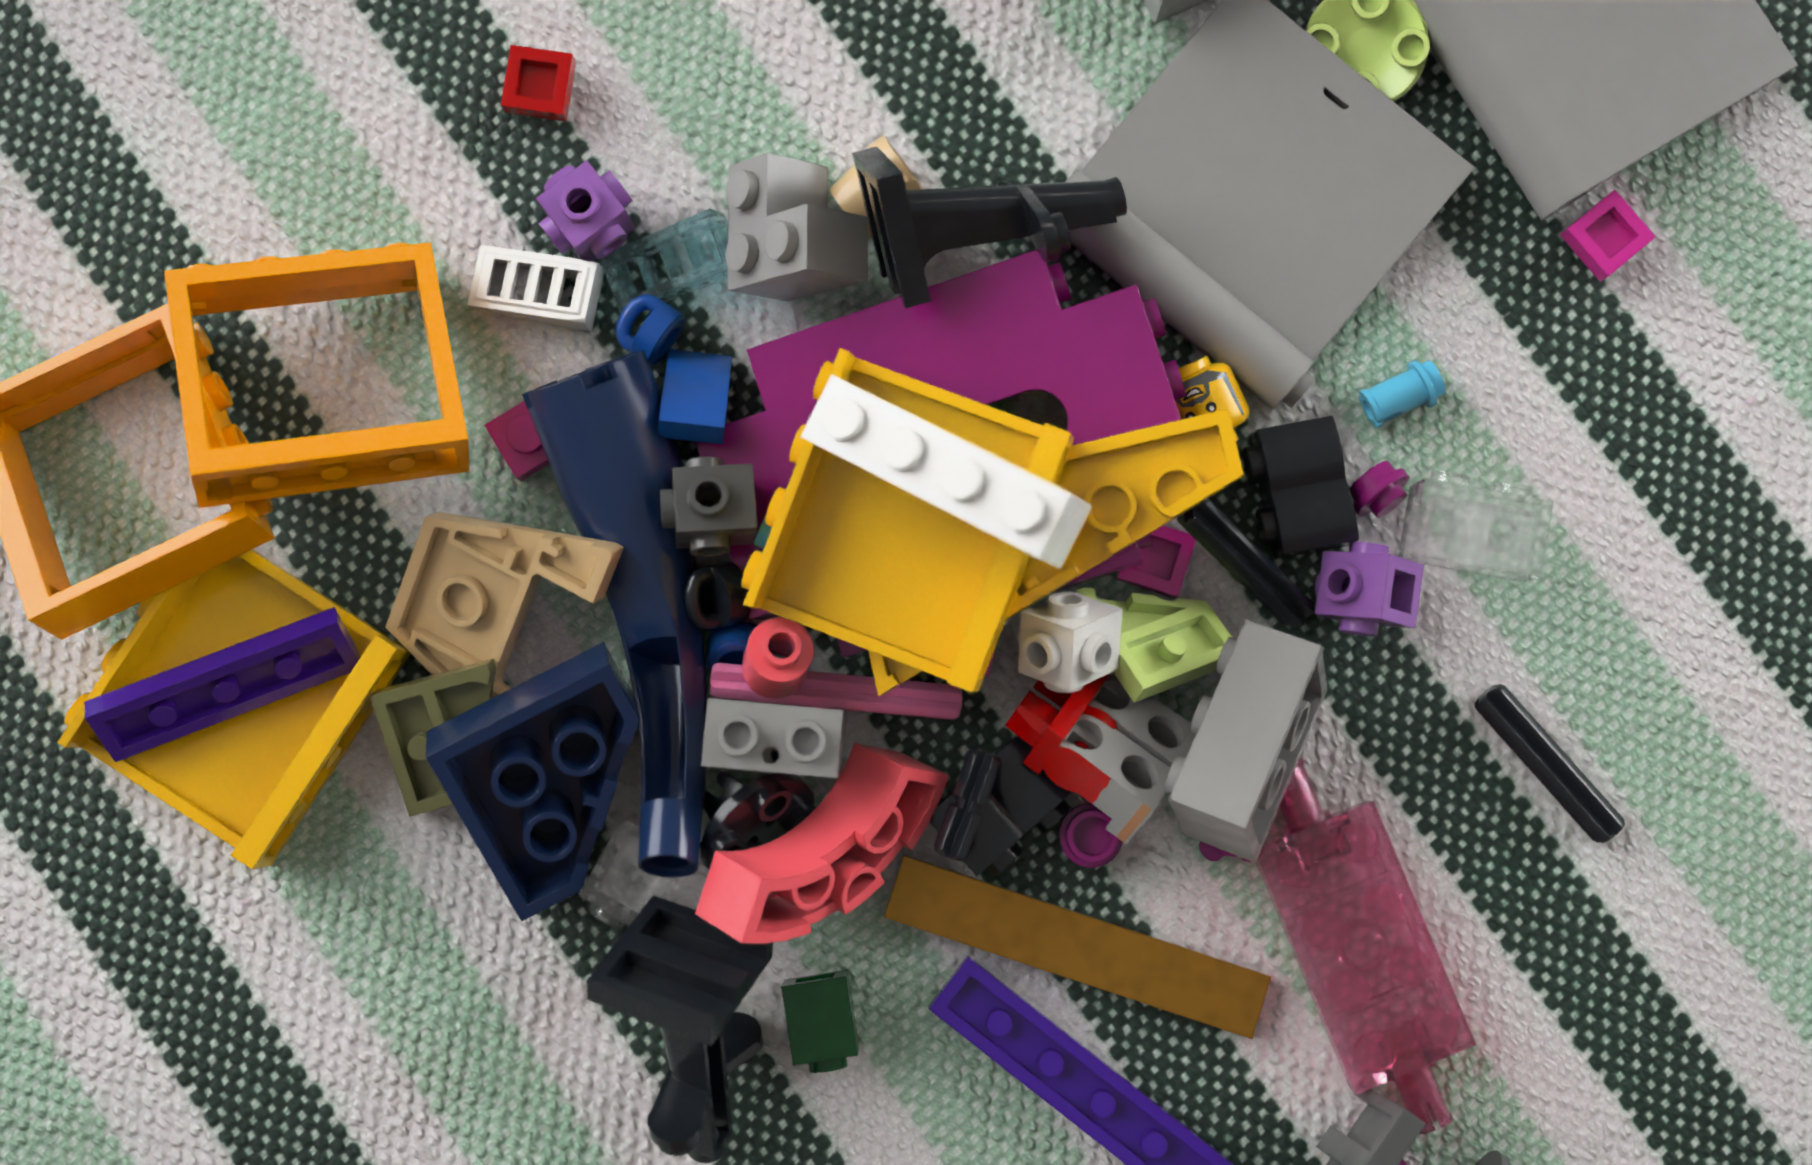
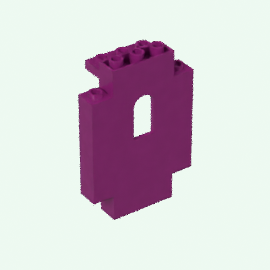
(983, 340)

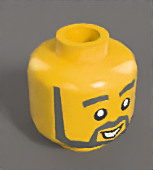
(1210, 390)

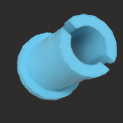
(1403, 393)

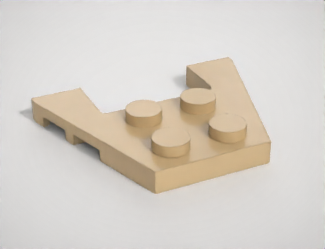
(476, 583)

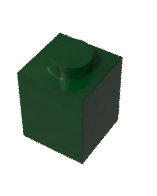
(820, 1020)

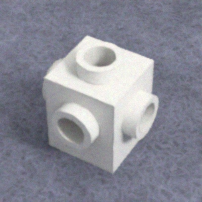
(1069, 641)

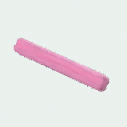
(846, 693)

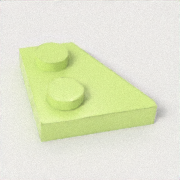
(1164, 642)

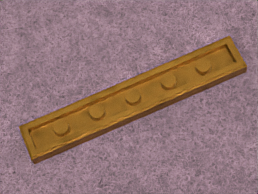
(1077, 946)

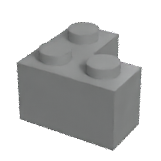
(785, 235)

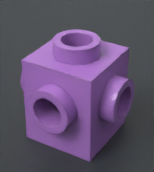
(598, 229)
(1368, 589)

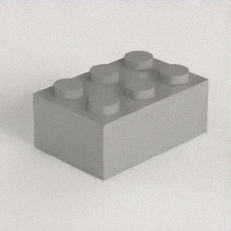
(1247, 739)

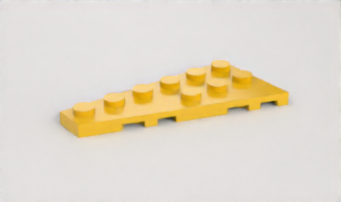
(1134, 489)

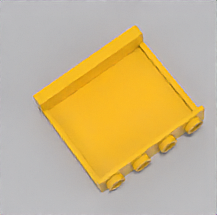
(886, 564)
(264, 767)

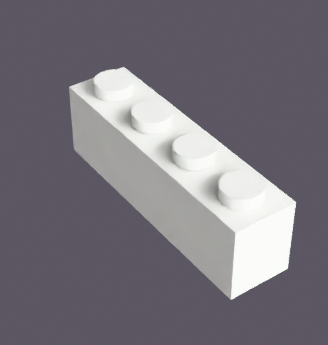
(947, 471)

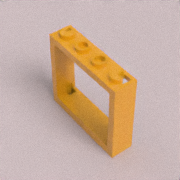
(323, 460)
(24, 523)

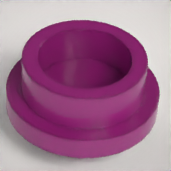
(1379, 490)
(1085, 837)

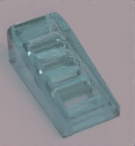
(688, 231)

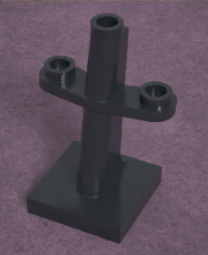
(918, 224)
(689, 983)

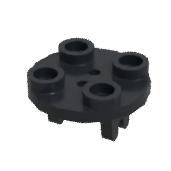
(753, 812)

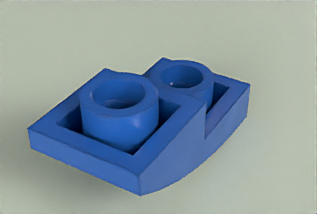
(695, 396)

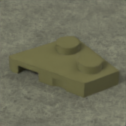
(417, 706)

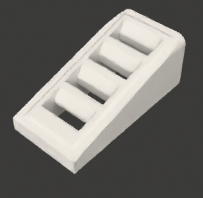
(584, 299)

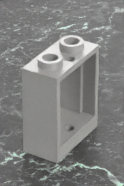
(746, 733)

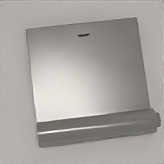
(1597, 83)
(1264, 194)

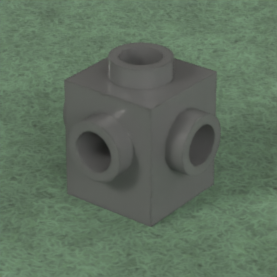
(730, 503)

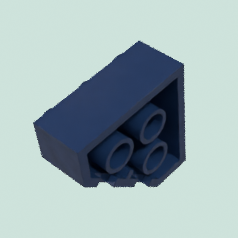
(539, 774)

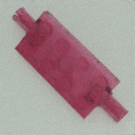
(1363, 948)

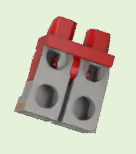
(1104, 747)

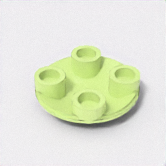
(1376, 38)

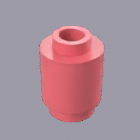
(772, 675)

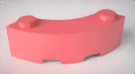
(830, 856)

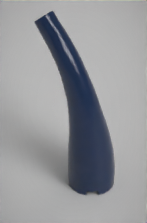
(610, 473)

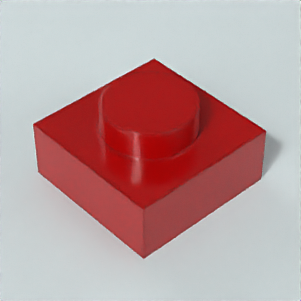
(538, 83)

